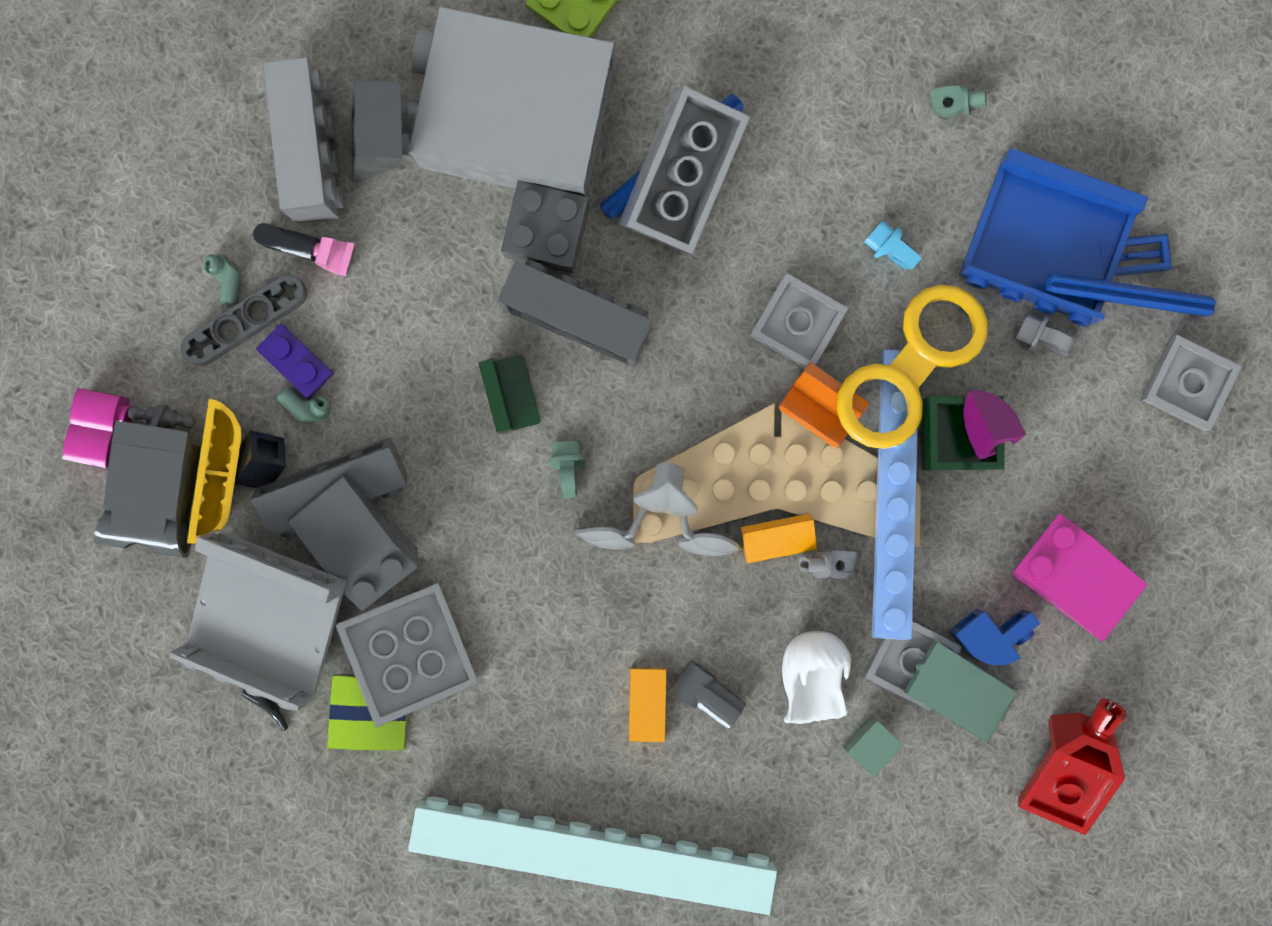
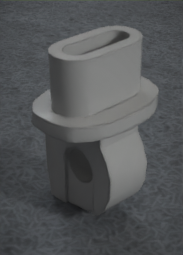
(1036, 333)
(824, 562)

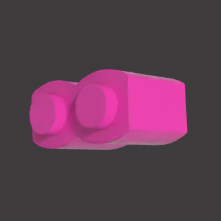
(93, 425)

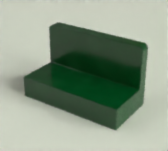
(509, 393)

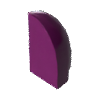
(990, 423)

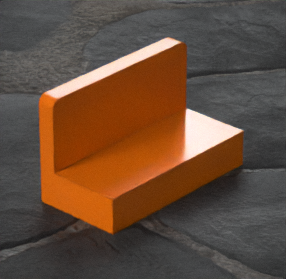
(814, 404)

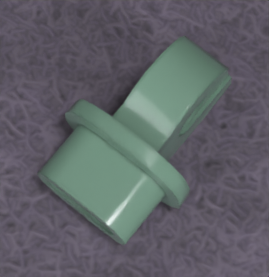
(962, 100)
(567, 457)

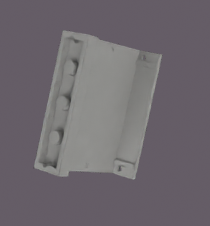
(261, 620)

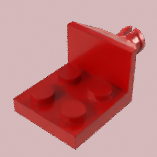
(1079, 769)

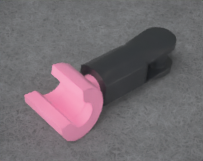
(326, 253)

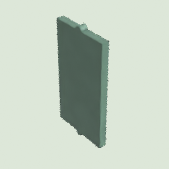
(960, 691)

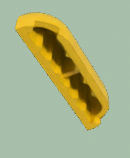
(215, 471)

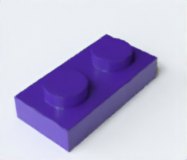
(295, 361)

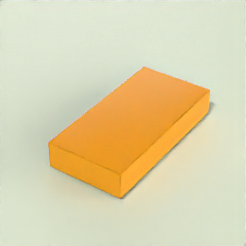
(779, 538)
(647, 704)

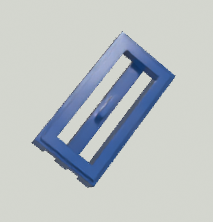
(1164, 253)

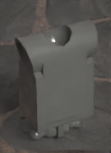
(150, 483)

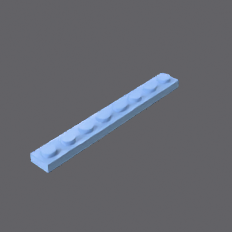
(894, 520)

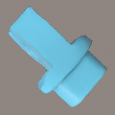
(887, 241)

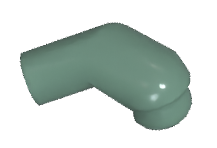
(226, 274)
(304, 410)

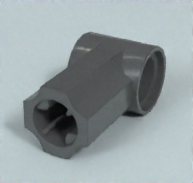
(701, 690)

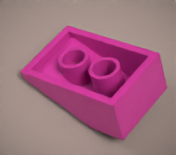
(1080, 578)

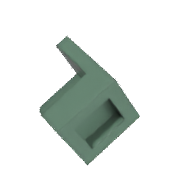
(873, 746)

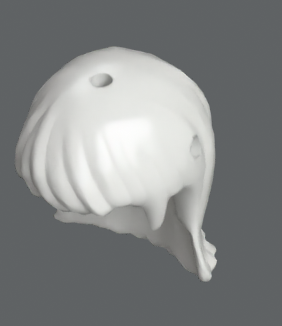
(813, 677)

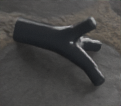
(269, 706)

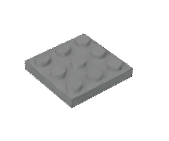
(406, 654)

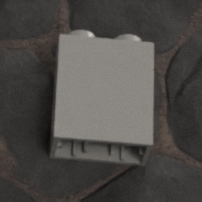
(508, 102)

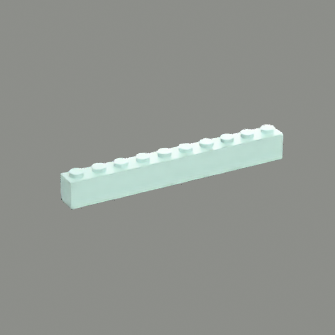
(593, 856)

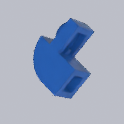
(991, 644)

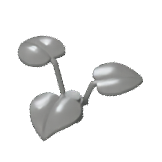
(666, 497)

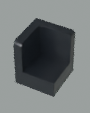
(260, 459)

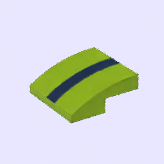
(352, 724)

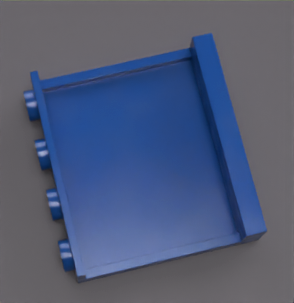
(1048, 223)

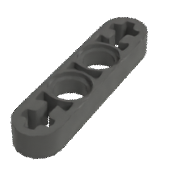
(246, 324)

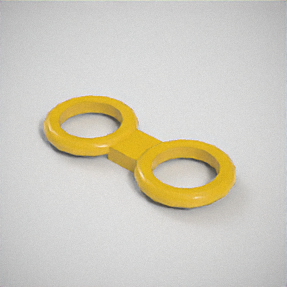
(912, 366)

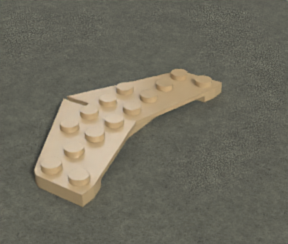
(754, 472)

